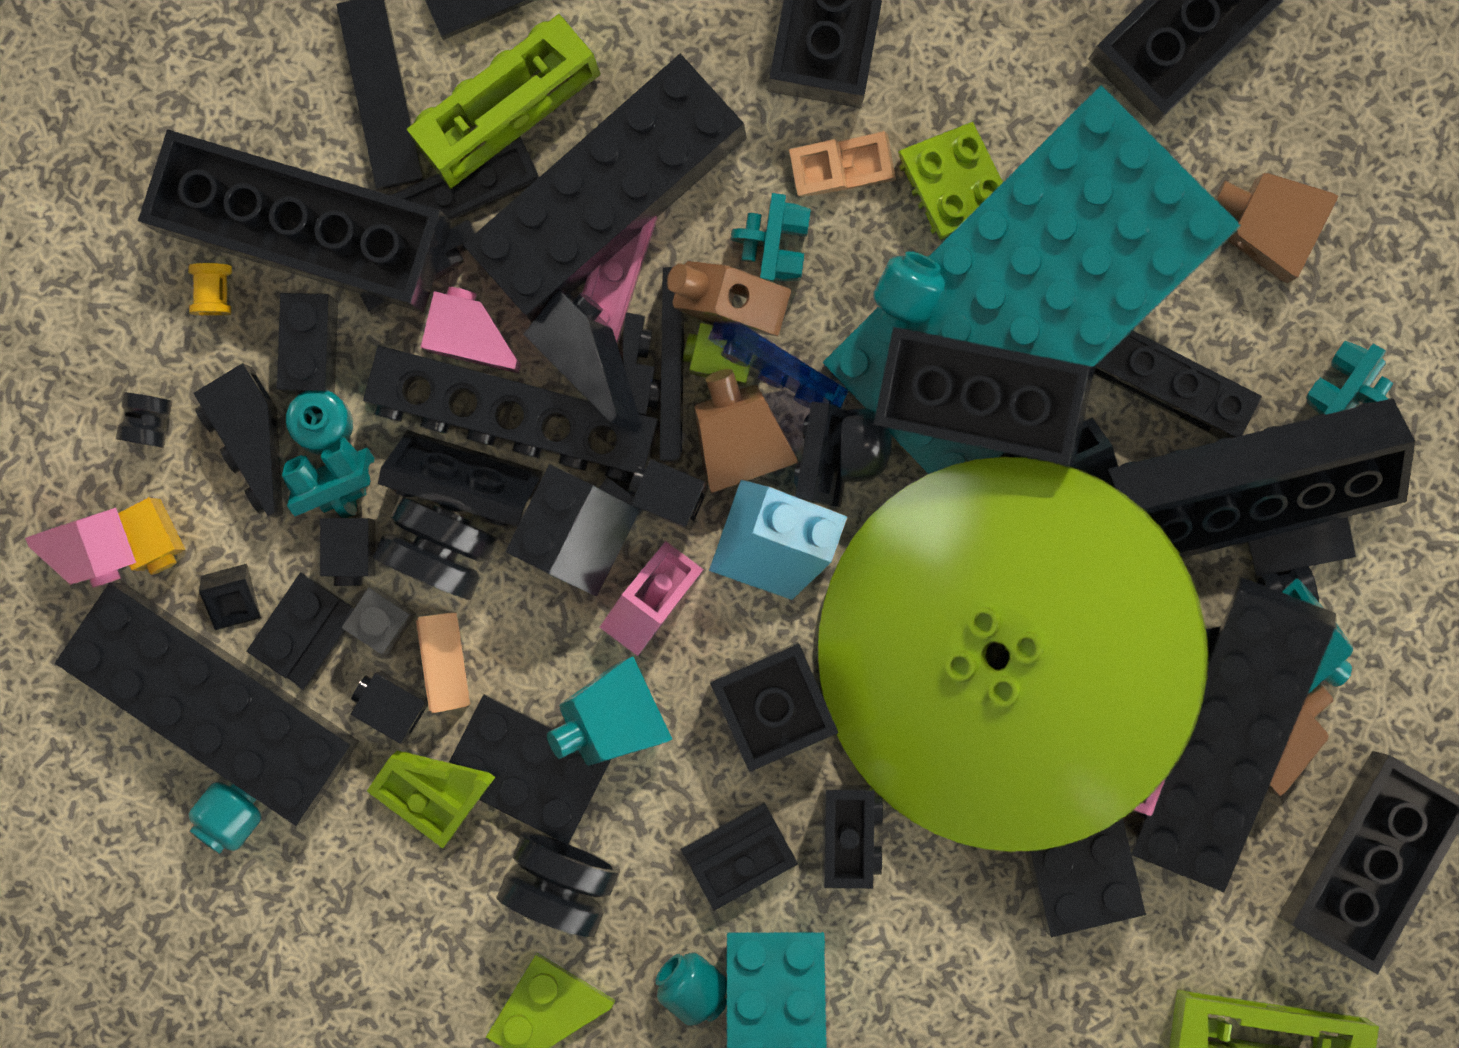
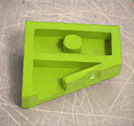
(429, 793)
(547, 1007)

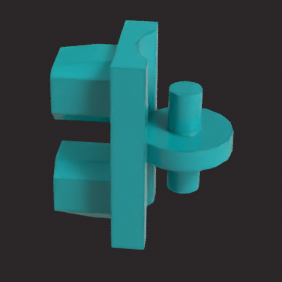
(785, 219)
(1362, 368)
(332, 485)

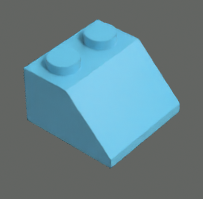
(776, 540)

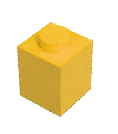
(151, 536)

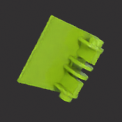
(950, 176)

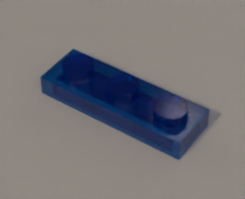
(775, 365)

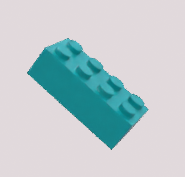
(776, 990)

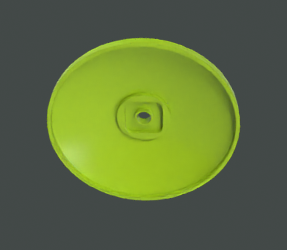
(1096, 637)

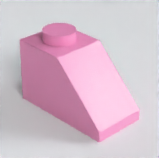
(466, 331)
(85, 548)
(651, 598)

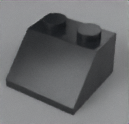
(572, 530)

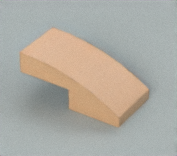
(842, 164)

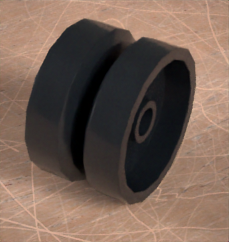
(435, 547)
(557, 884)

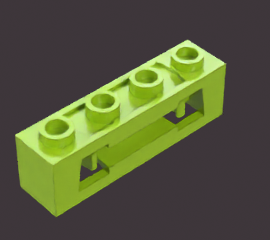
(504, 100)
(1193, 1026)

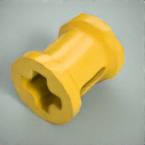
(210, 289)

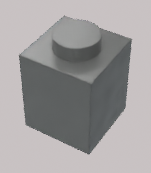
(379, 620)

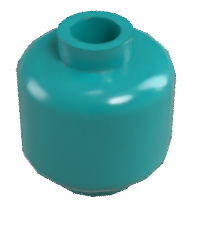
(909, 289)
(308, 410)
(224, 817)
(691, 989)

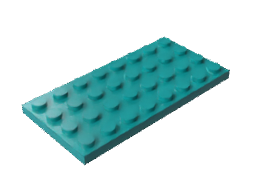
(1057, 258)

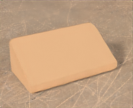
(442, 662)

